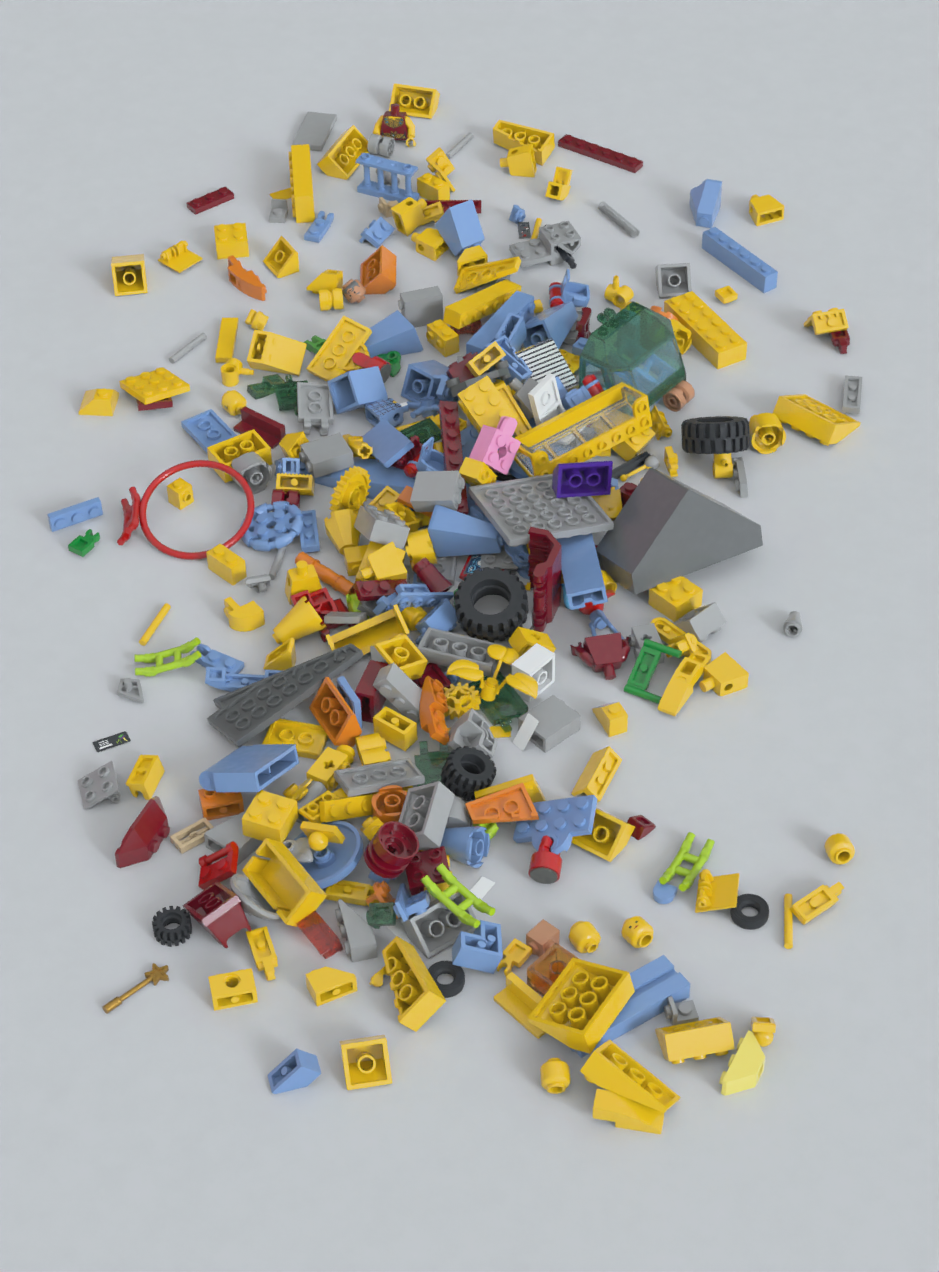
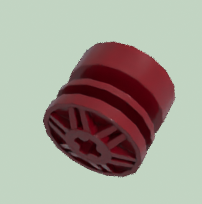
(391, 849)

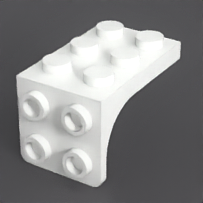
(545, 400)

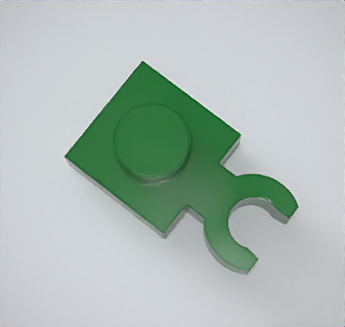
(82, 545)

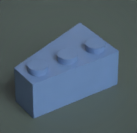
(517, 366)

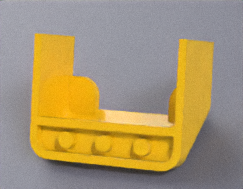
(370, 632)

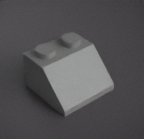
(673, 279)
(702, 621)

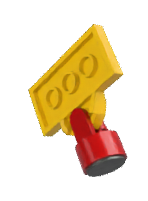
(346, 351)

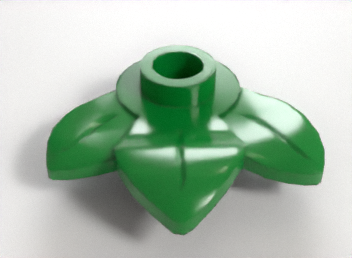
(394, 359)

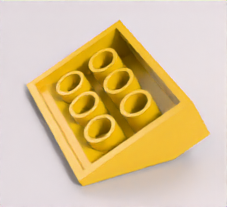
(814, 418)
(582, 1004)

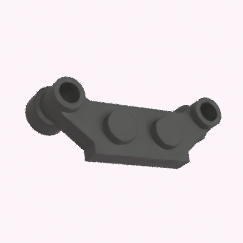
(501, 371)

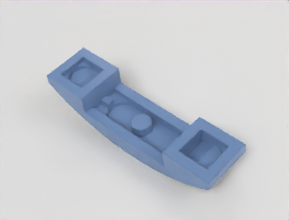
(230, 682)

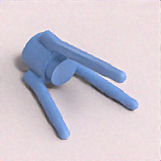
(600, 621)

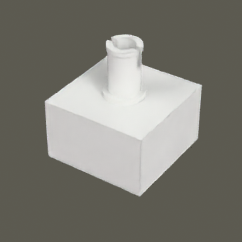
(539, 664)

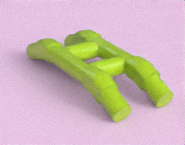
(159, 656)
(683, 854)
(456, 886)

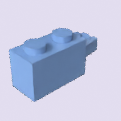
(440, 617)

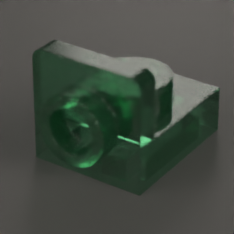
(381, 915)

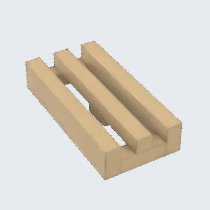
(194, 836)

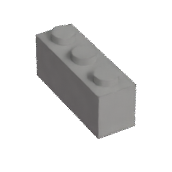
(399, 691)

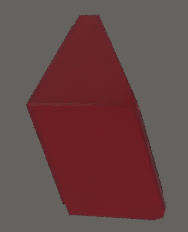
(642, 826)

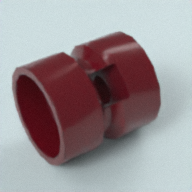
(291, 496)

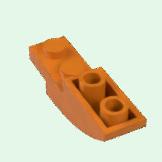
(245, 280)
(432, 710)

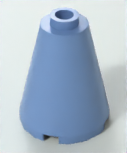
(466, 844)

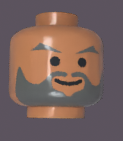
(353, 291)

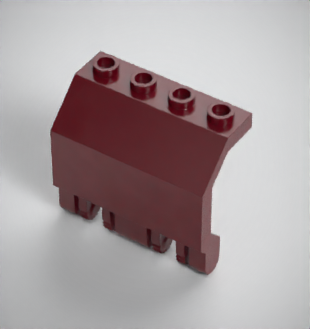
(544, 576)

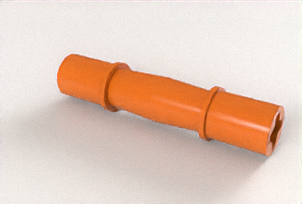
(325, 574)

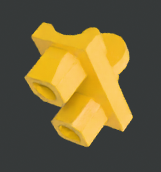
(685, 643)

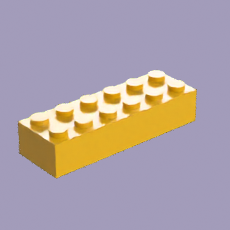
(301, 183)
(709, 332)

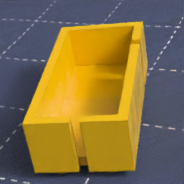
(284, 882)

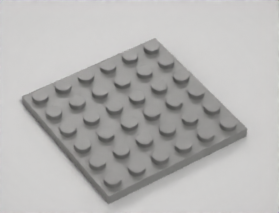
(531, 502)

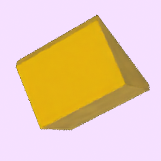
(282, 259)

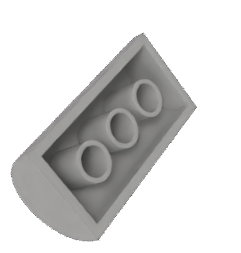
(446, 647)

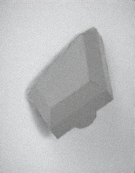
(258, 581)
(130, 689)

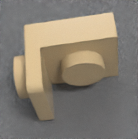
(385, 208)

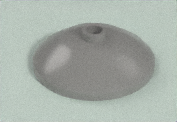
(251, 899)

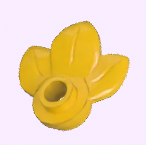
(297, 792)

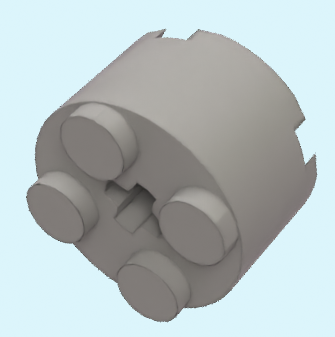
(254, 470)

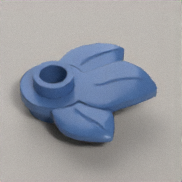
(519, 555)

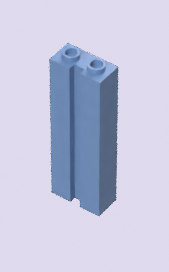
(581, 571)
(652, 987)

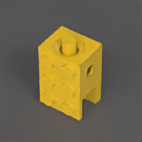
(484, 404)

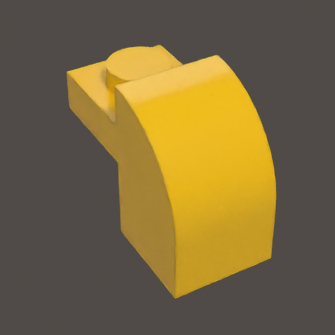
(560, 186)
(245, 617)

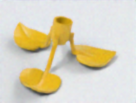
(490, 687)

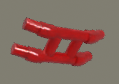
(131, 515)

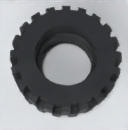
(715, 435)
(491, 583)

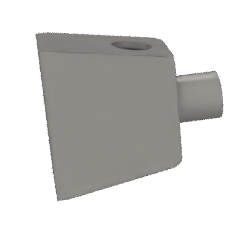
(521, 395)

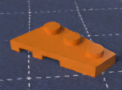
(503, 806)

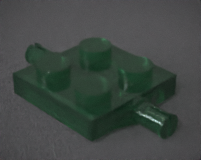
(287, 394)

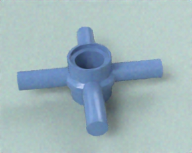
(426, 407)

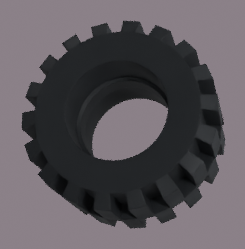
(467, 772)

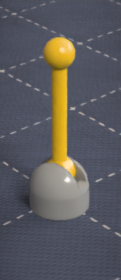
(650, 462)

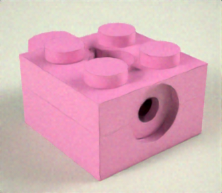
(492, 439)

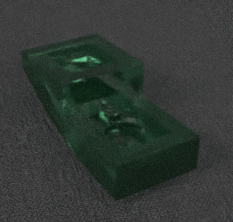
(264, 388)

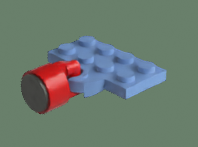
(553, 833)

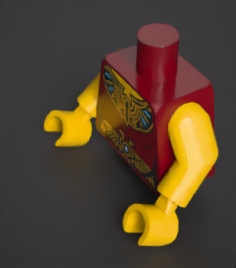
(395, 125)

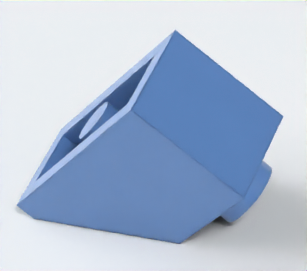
(294, 1072)

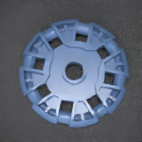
(265, 539)

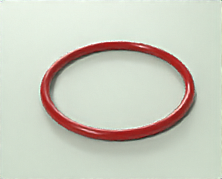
(186, 465)

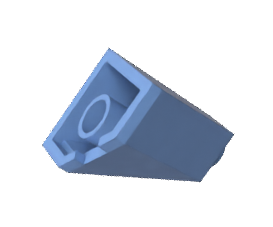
(706, 202)

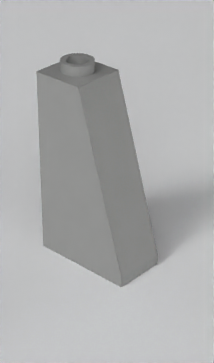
(231, 831)

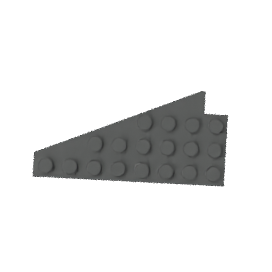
(260, 704)

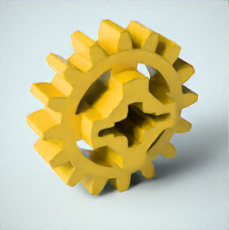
(461, 699)

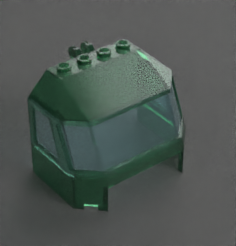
(635, 350)

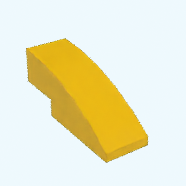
(626, 1112)

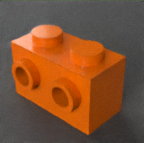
(220, 804)

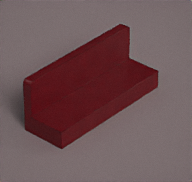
(268, 429)

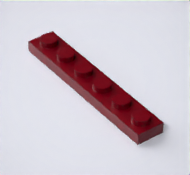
(600, 153)

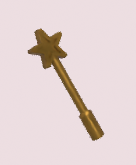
(155, 975)

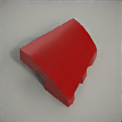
(318, 599)

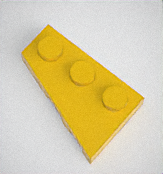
(529, 782)

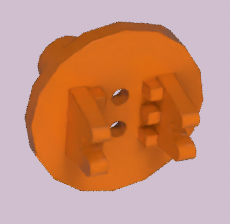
(381, 893)

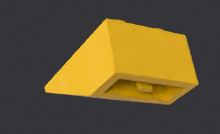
(276, 353)

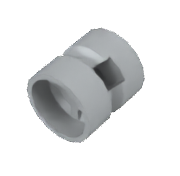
(382, 145)

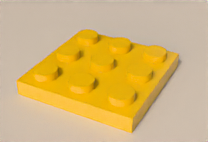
(154, 385)

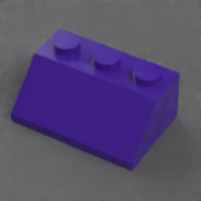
(582, 479)

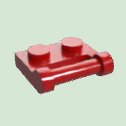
(221, 869)

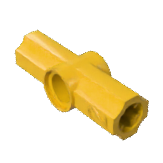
(358, 446)

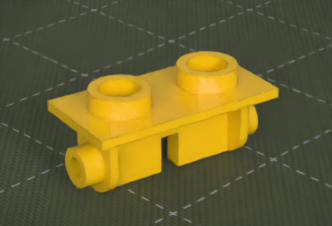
(660, 424)

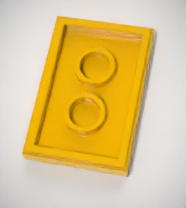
(309, 738)

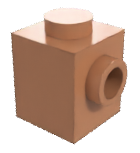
(542, 937)

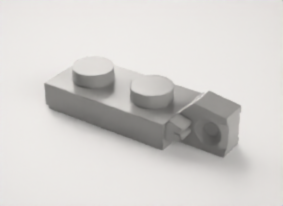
(739, 473)

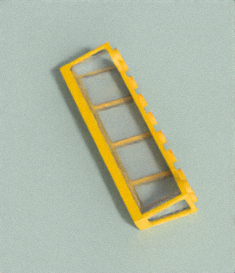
(584, 430)

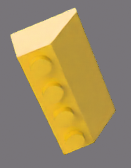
(342, 155)

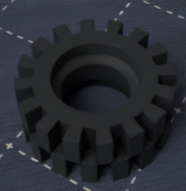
(172, 935)

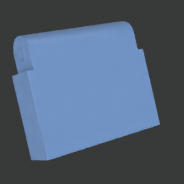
(250, 768)

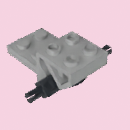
(554, 245)

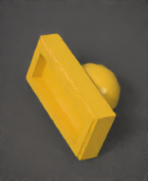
(321, 834)
(763, 1030)

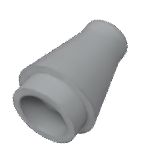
(793, 625)

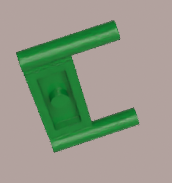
(645, 668)

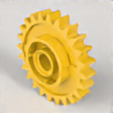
(351, 490)

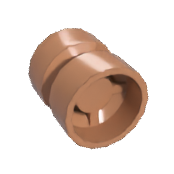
(679, 396)

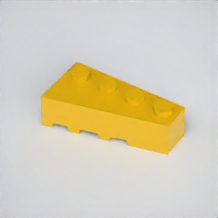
(514, 135)
(412, 984)

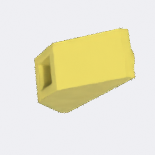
(744, 1067)

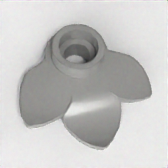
(300, 849)

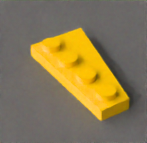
(483, 273)

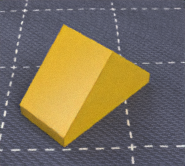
(281, 657)

